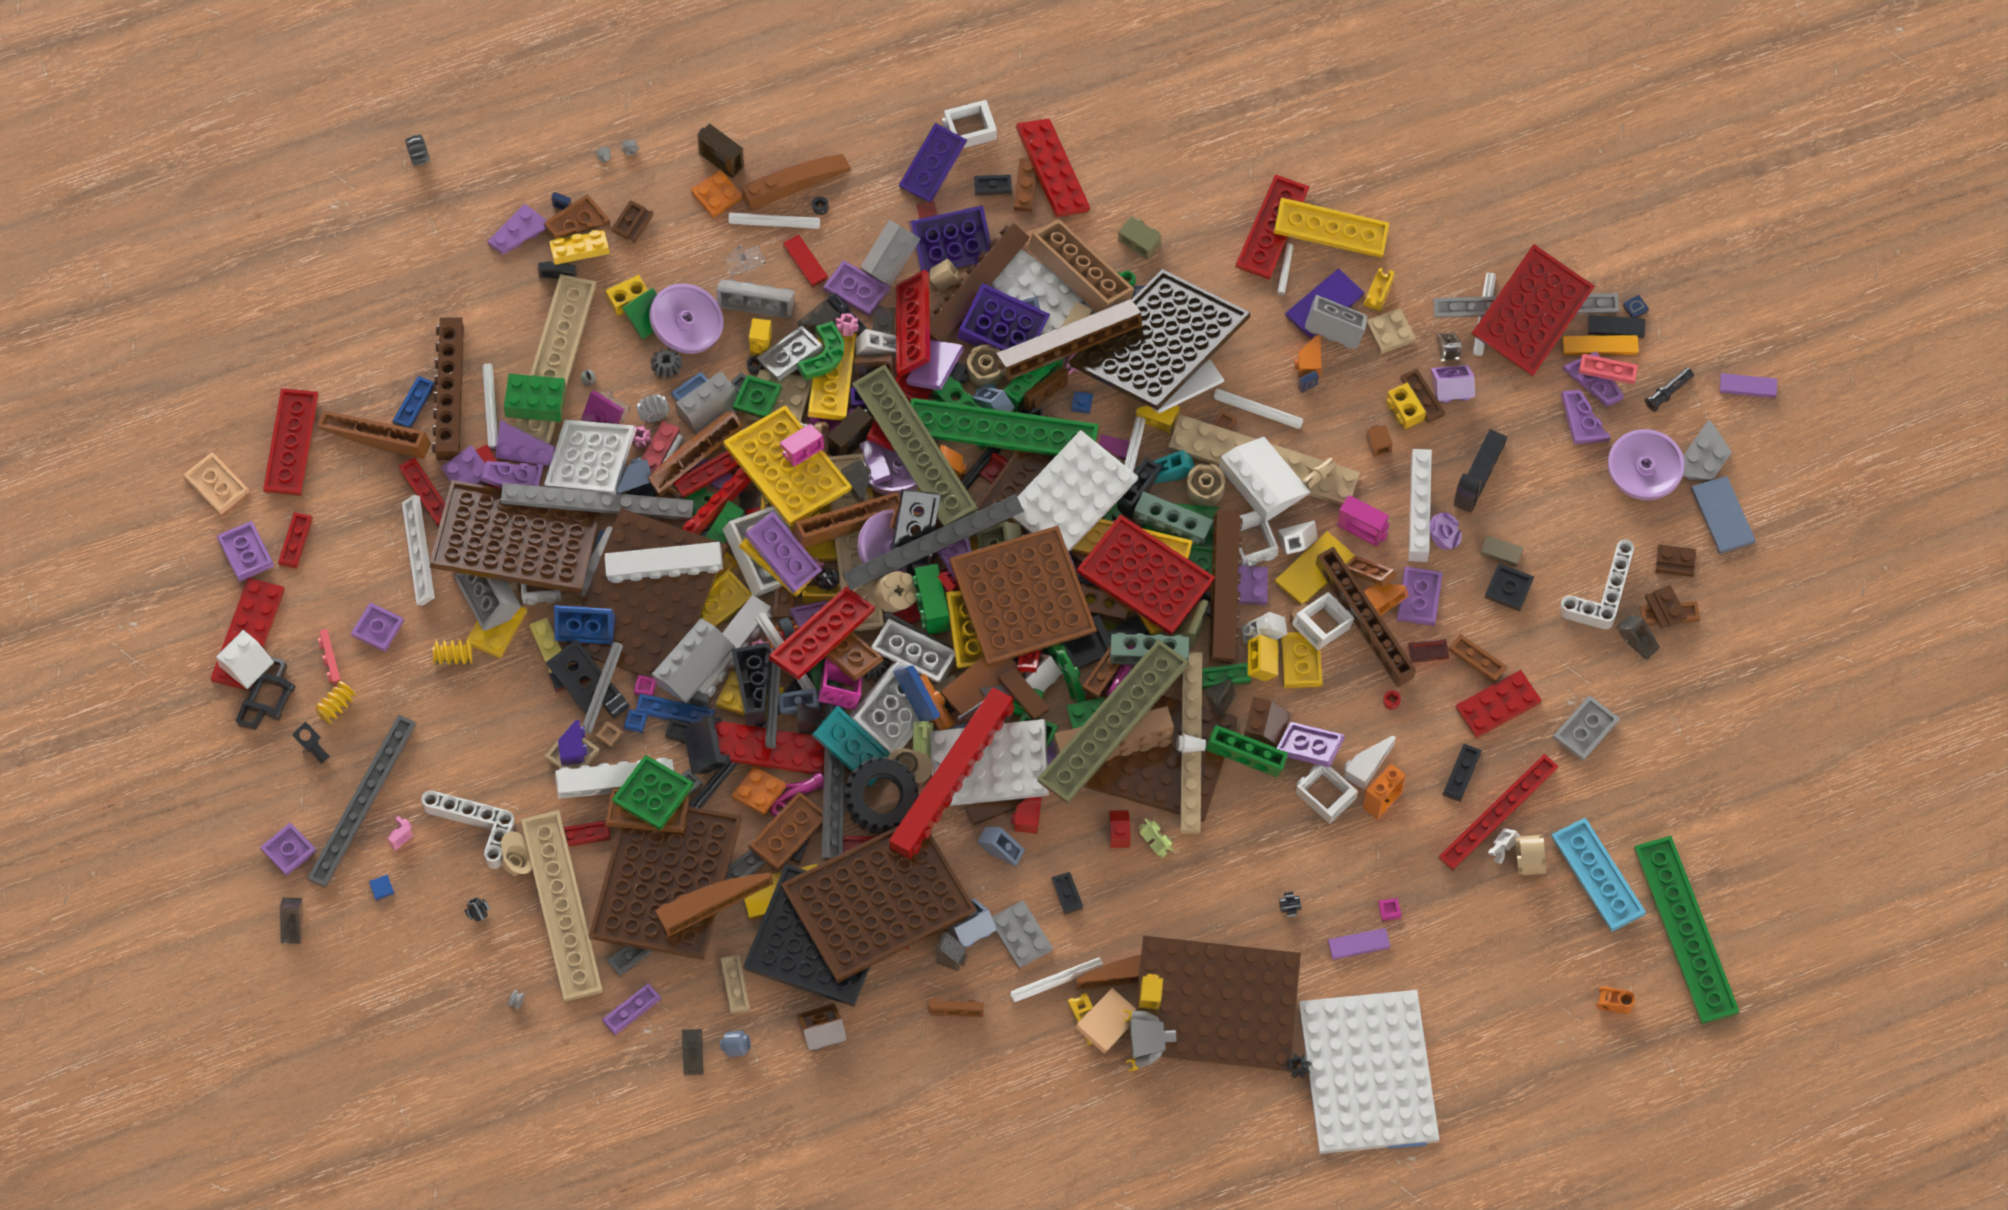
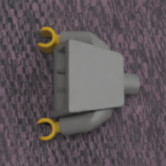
(1147, 1038)

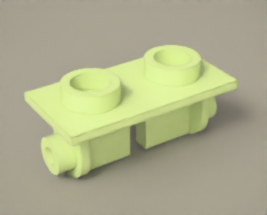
(921, 737)
(1151, 831)

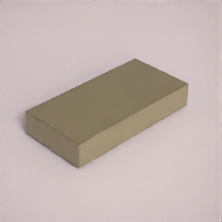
(1501, 550)

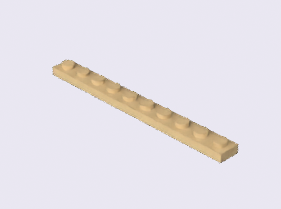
(1192, 760)

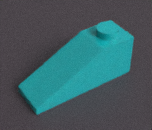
(1174, 467)

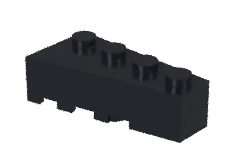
(752, 677)

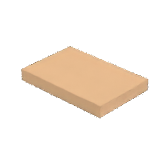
(216, 483)
(1104, 1021)

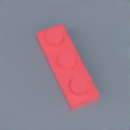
(1608, 369)
(660, 445)
(328, 658)

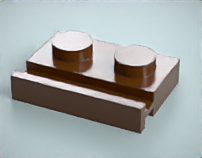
(632, 221)
(1675, 560)
(1665, 607)

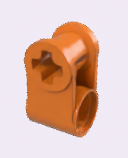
(1614, 999)

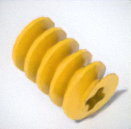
(452, 652)
(334, 702)

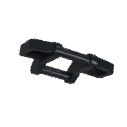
(262, 709)

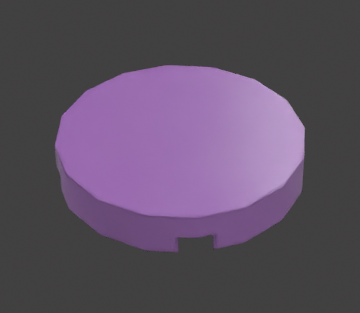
(1445, 531)

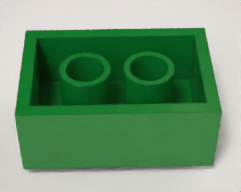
(535, 397)
(931, 600)

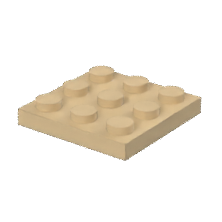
(794, 395)

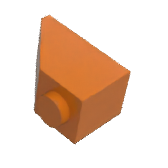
(1309, 358)
(955, 461)
(1386, 597)

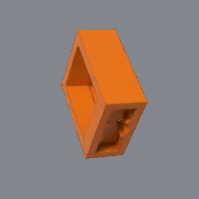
(1386, 787)

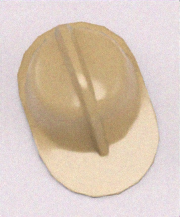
(917, 762)
(515, 854)

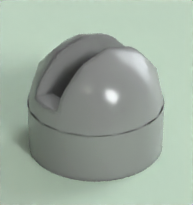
(603, 154)
(584, 379)

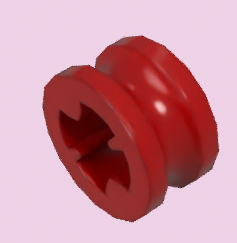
(1387, 703)

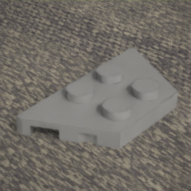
(1706, 455)

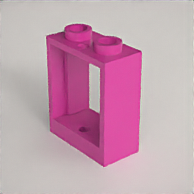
(1363, 521)
(832, 695)

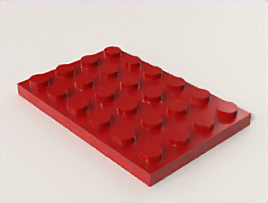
(1533, 310)
(1145, 574)

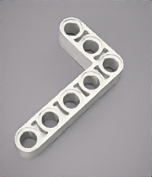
(1611, 592)
(475, 819)

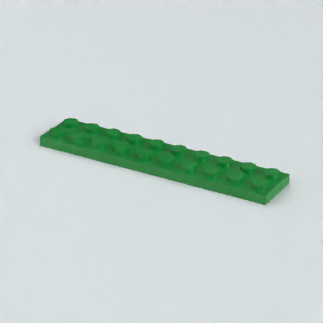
(999, 427)
(1686, 930)

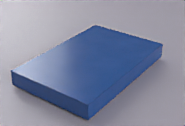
(916, 693)

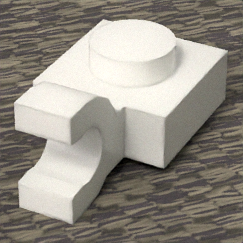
(1503, 842)

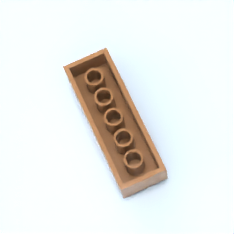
(1079, 266)
(1152, 731)

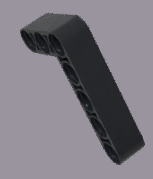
(1473, 483)

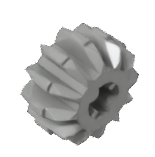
(653, 408)

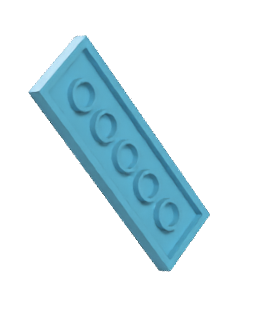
(1598, 874)

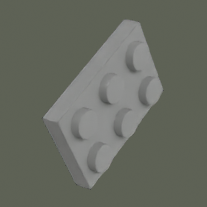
(784, 356)
(1586, 728)
(1021, 934)

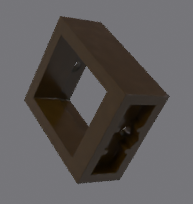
(720, 150)
(850, 433)

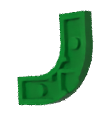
(829, 358)
(1069, 671)

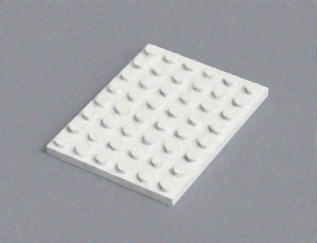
(1368, 1071)

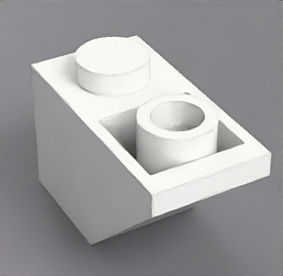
(1298, 537)
(1268, 625)

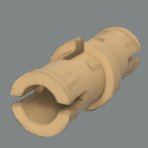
(1319, 473)

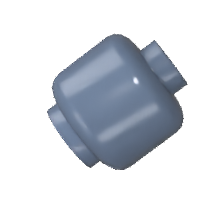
(735, 1043)

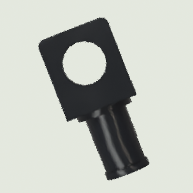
(312, 744)

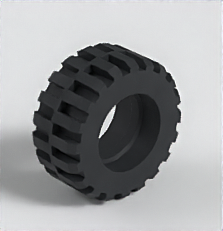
(874, 769)

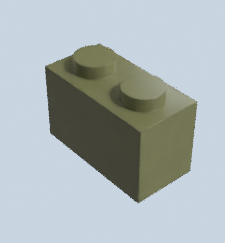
(1139, 237)

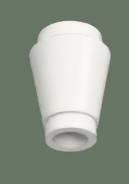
(1188, 743)

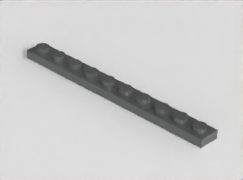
(933, 542)
(832, 800)
(361, 801)
(630, 956)

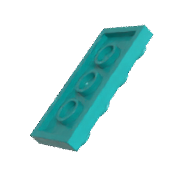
(848, 740)

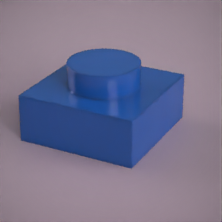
(1082, 402)

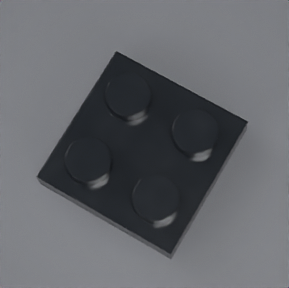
(1509, 587)

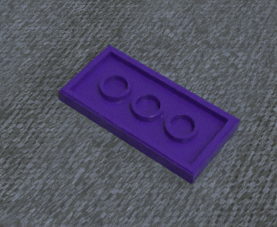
(932, 163)
(1335, 288)

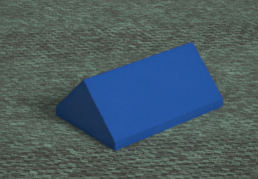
(584, 624)

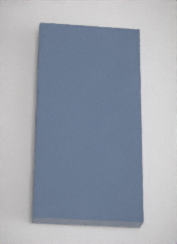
(1723, 514)

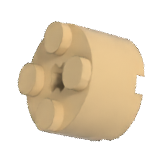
(983, 366)
(1205, 485)
(894, 592)
(1530, 855)

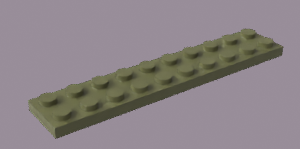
(914, 444)
(1112, 721)

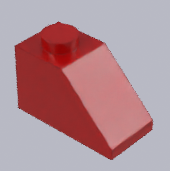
(1027, 815)
(1119, 828)

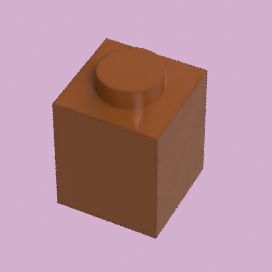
(1379, 440)

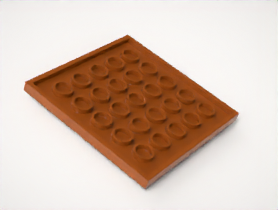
(1022, 595)

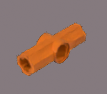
(944, 721)

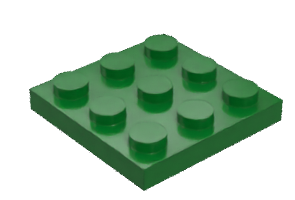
(652, 792)

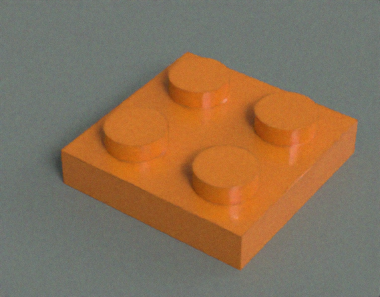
(716, 193)
(758, 790)

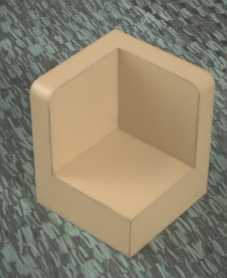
(944, 275)

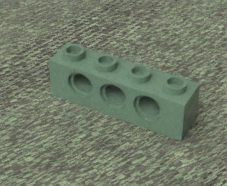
(1167, 511)
(1121, 655)

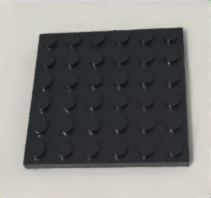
(789, 956)

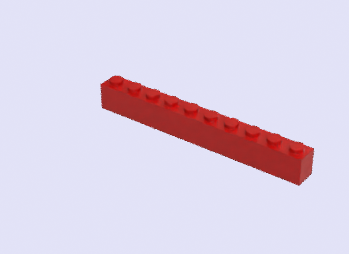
(951, 773)

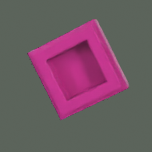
(645, 685)
(1389, 909)

